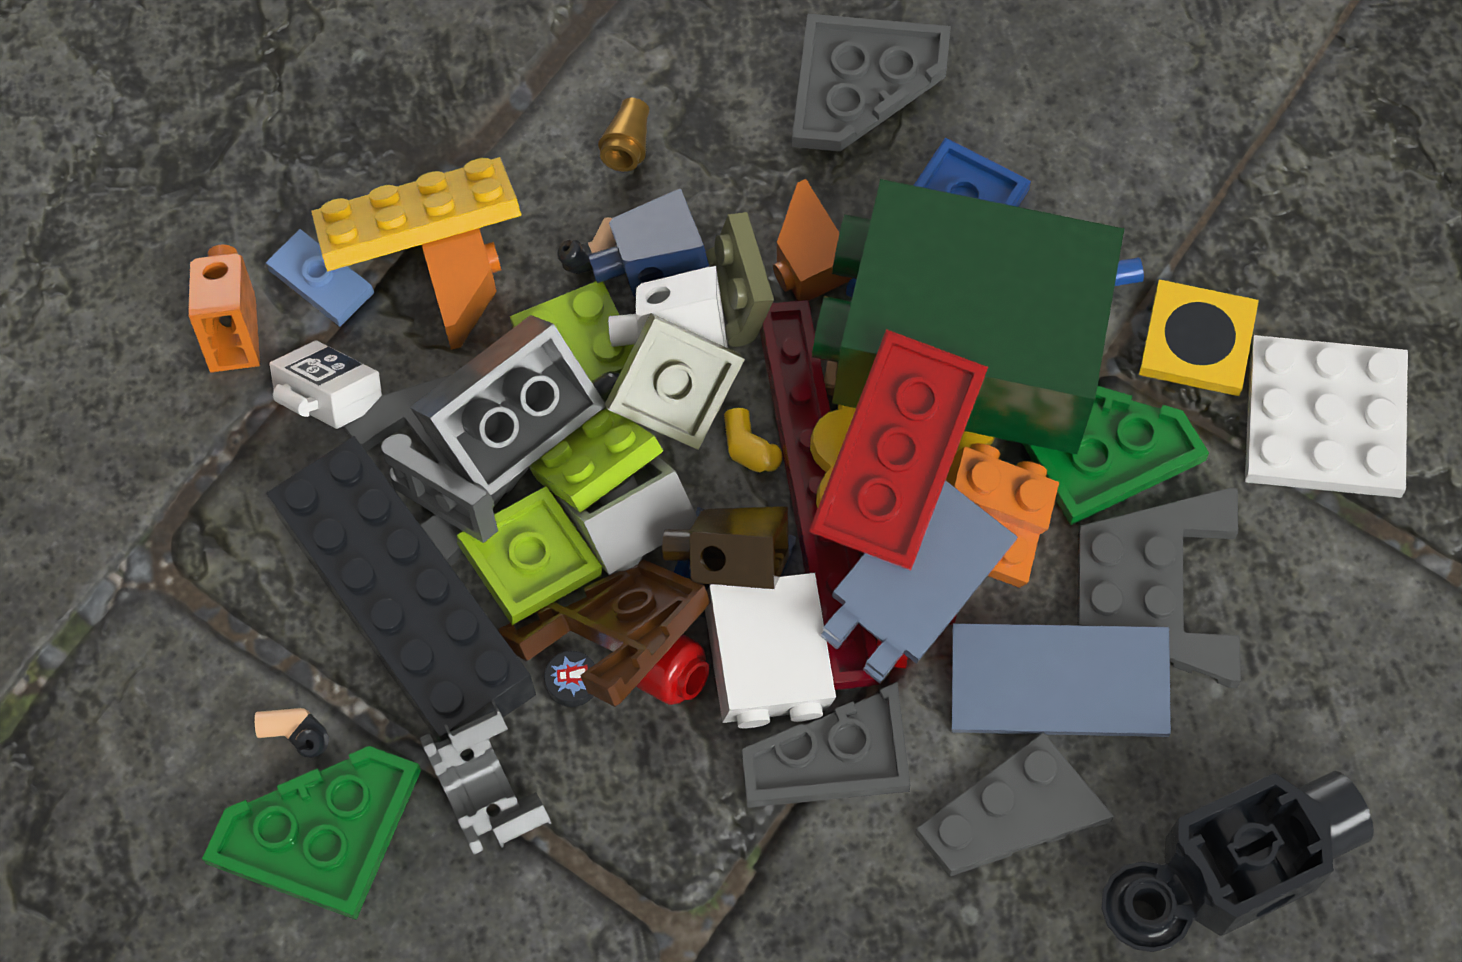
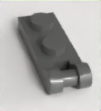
(439, 488)

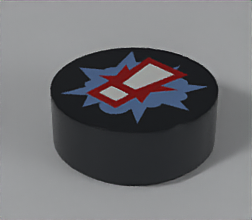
(564, 678)

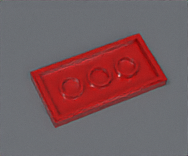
(898, 450)

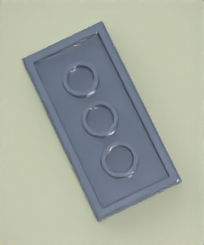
(1061, 680)

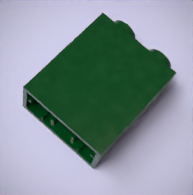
(987, 285)

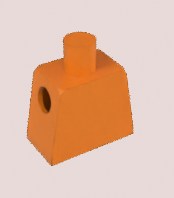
(219, 289)

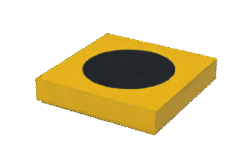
(1199, 337)

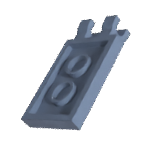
(915, 606)

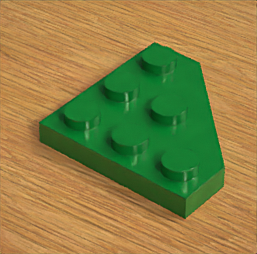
(1120, 454)
(319, 831)

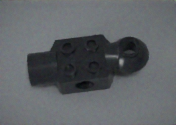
(1239, 859)

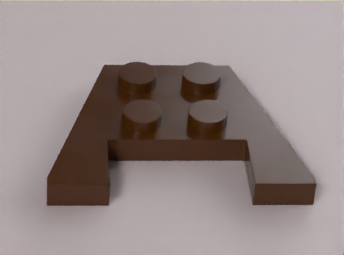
(630, 613)

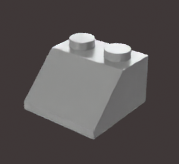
(633, 516)

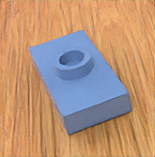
(303, 270)

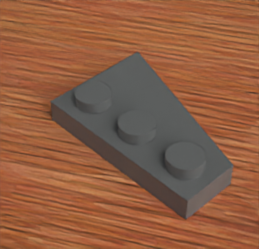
(835, 757)
(1014, 807)

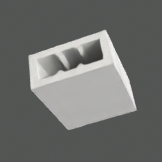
(769, 651)

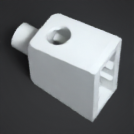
(684, 299)

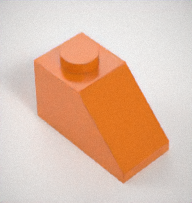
(807, 247)
(462, 280)

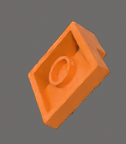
(1011, 494)

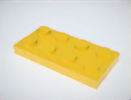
(414, 213)

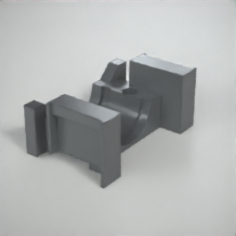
(479, 780)

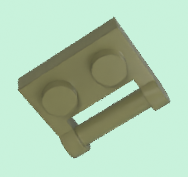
(741, 280)

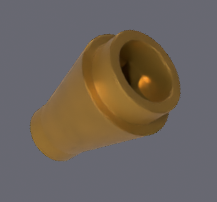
(625, 138)

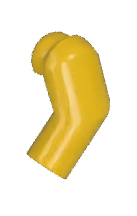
(746, 447)

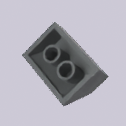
(509, 404)

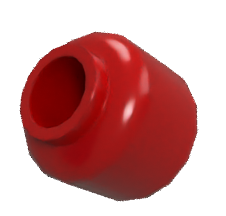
(678, 673)

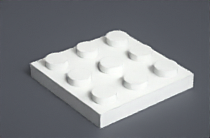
(1327, 416)

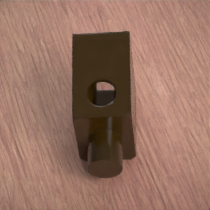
(733, 546)

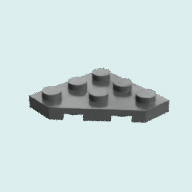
(861, 75)

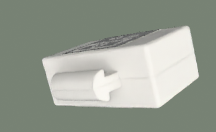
(324, 384)

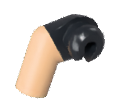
(575, 255)
(297, 726)

